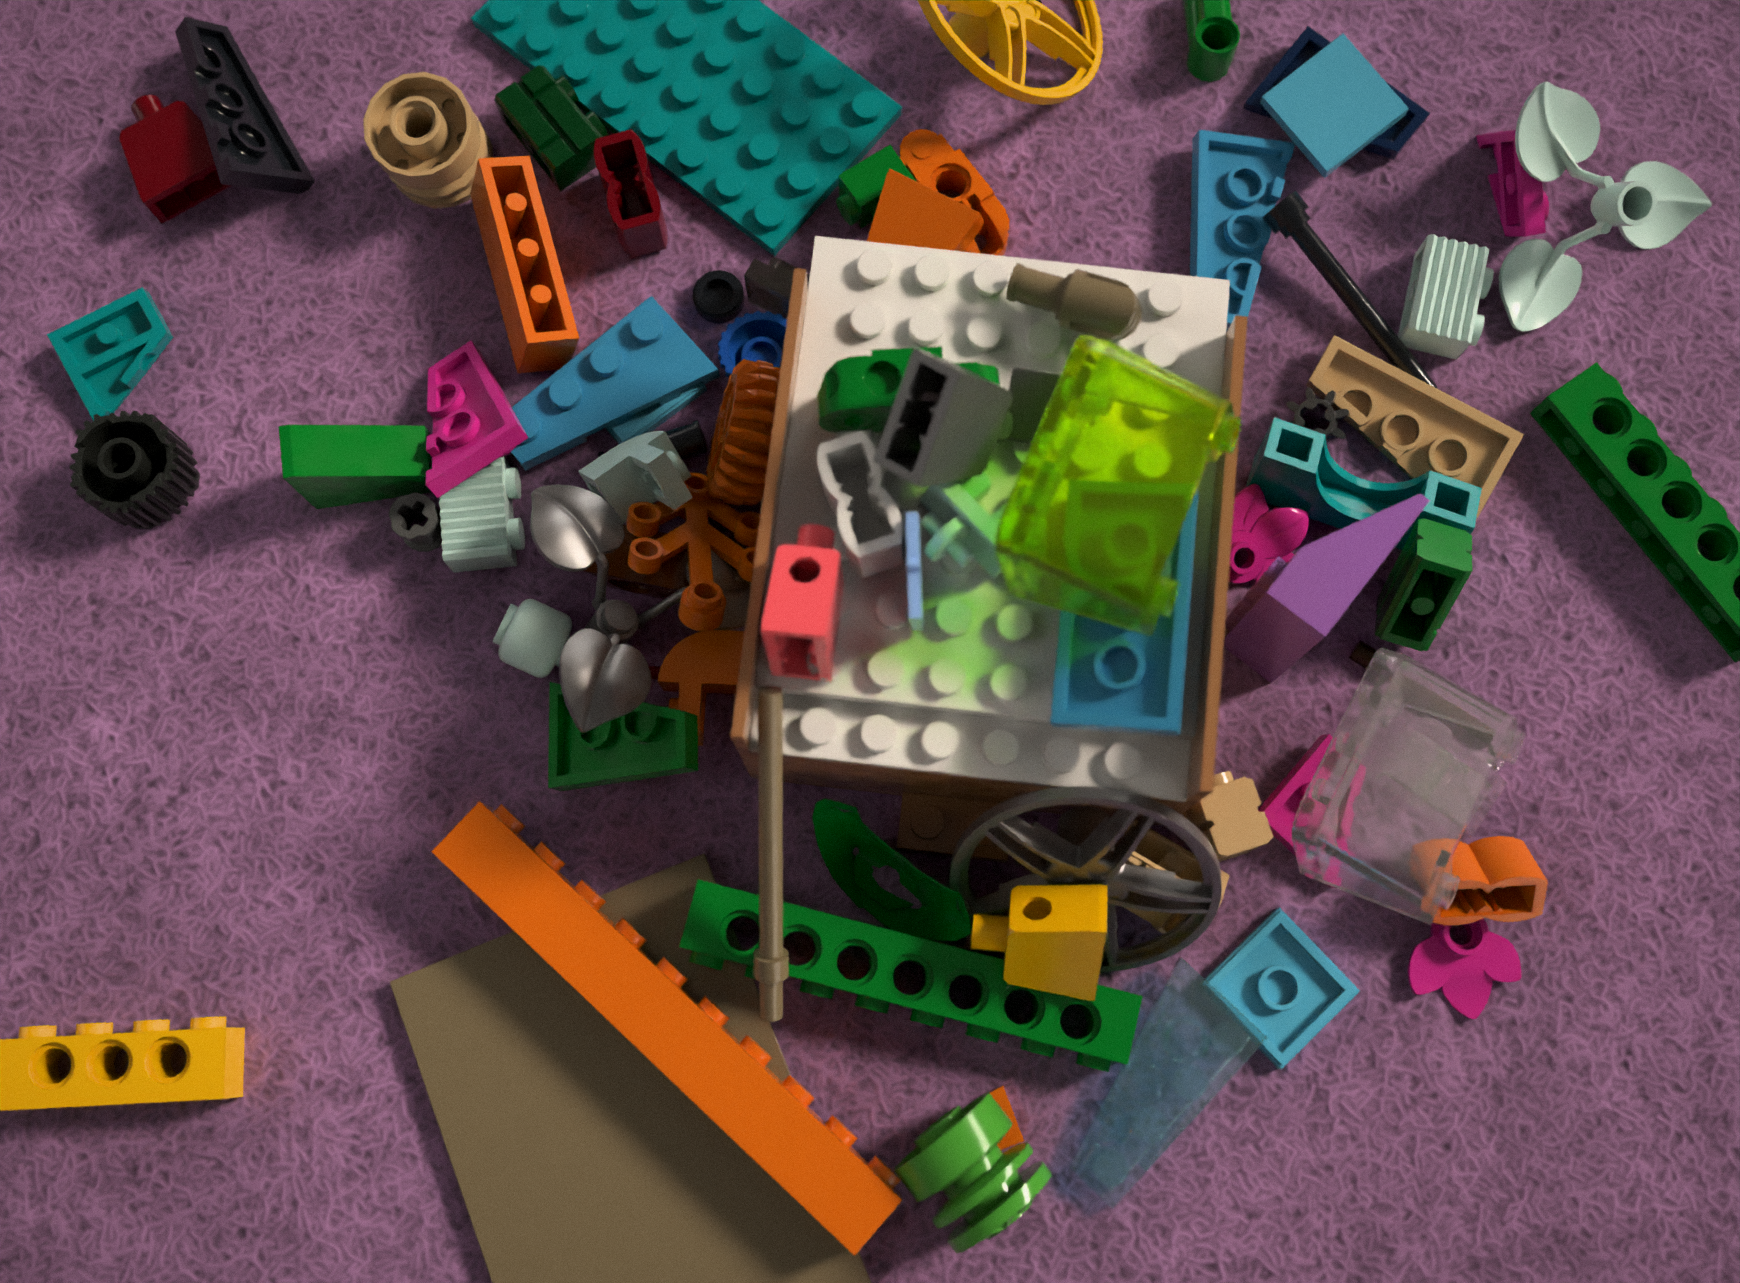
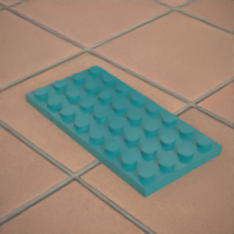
(714, 91)

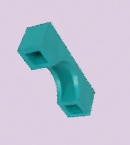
(1301, 474)

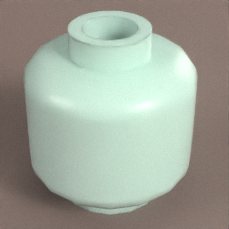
(533, 637)

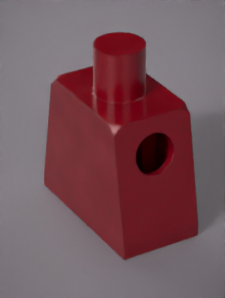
(169, 157)

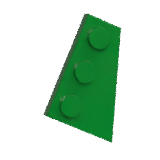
(630, 748)

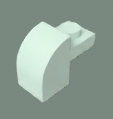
(639, 471)

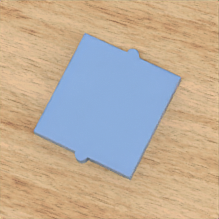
(914, 571)

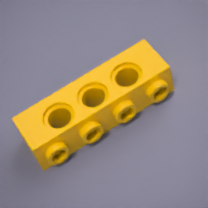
(33, 1082)

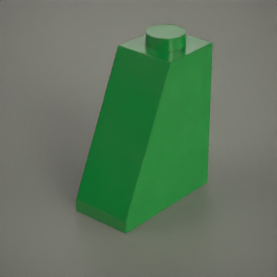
(354, 462)

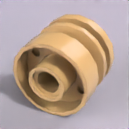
(426, 138)

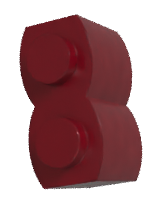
(630, 193)

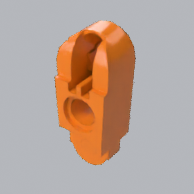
(941, 168)

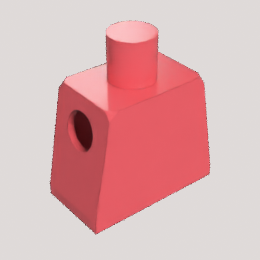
(804, 605)

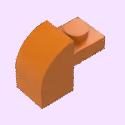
(701, 666)

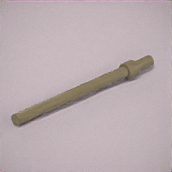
(770, 959)

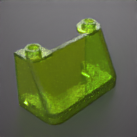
(1110, 487)

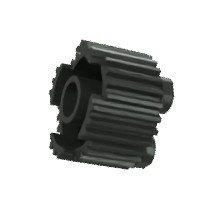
(133, 469)

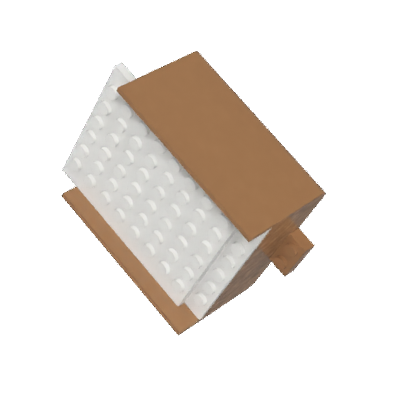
(966, 704)

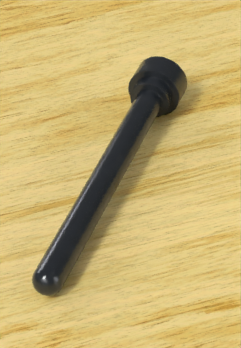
(1291, 220)

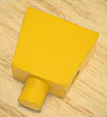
(1049, 938)

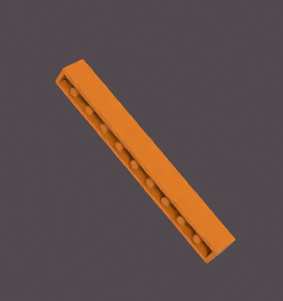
(670, 1027)

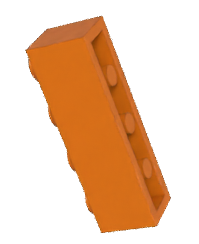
(523, 264)

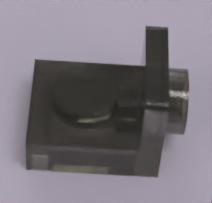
(770, 285)

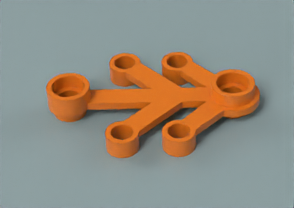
(703, 601)

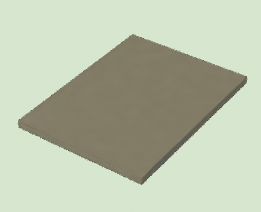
(578, 1143)

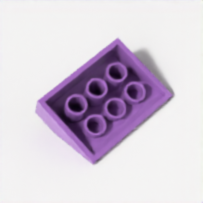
(1305, 597)

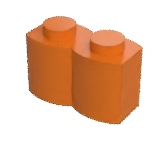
(1495, 882)

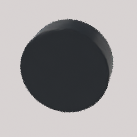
(718, 296)

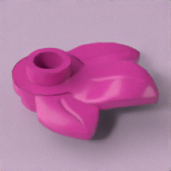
(1263, 533)
(1463, 970)

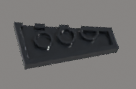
(238, 119)

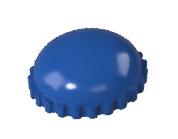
(752, 338)

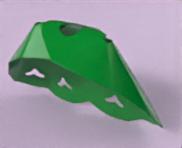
(836, 838)

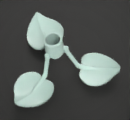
(1647, 205)

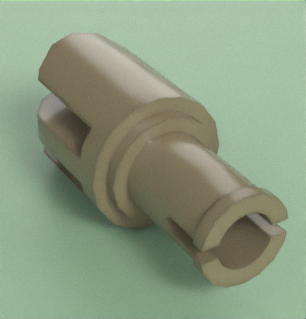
(1080, 301)

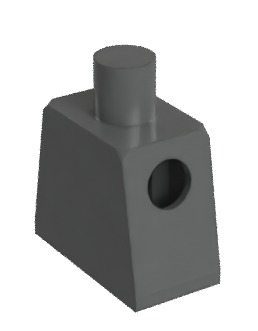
(943, 422)

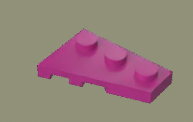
(469, 419)

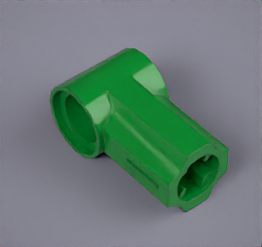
(1211, 38)

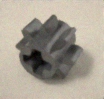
(1313, 405)

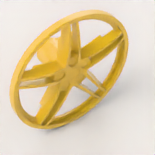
(1002, 31)

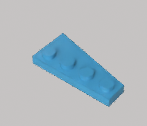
(617, 375)

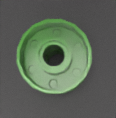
(977, 1177)

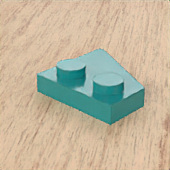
(112, 349)

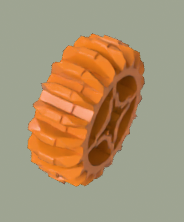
(743, 434)

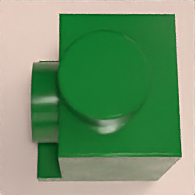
(863, 183)

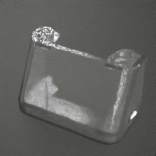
(1401, 786)

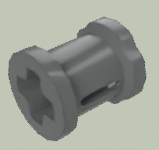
(416, 506)

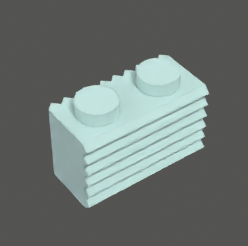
(1445, 297)
(480, 520)

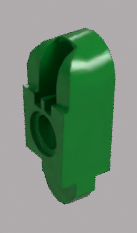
(862, 389)

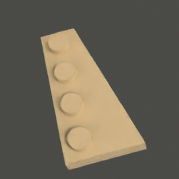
(1413, 420)

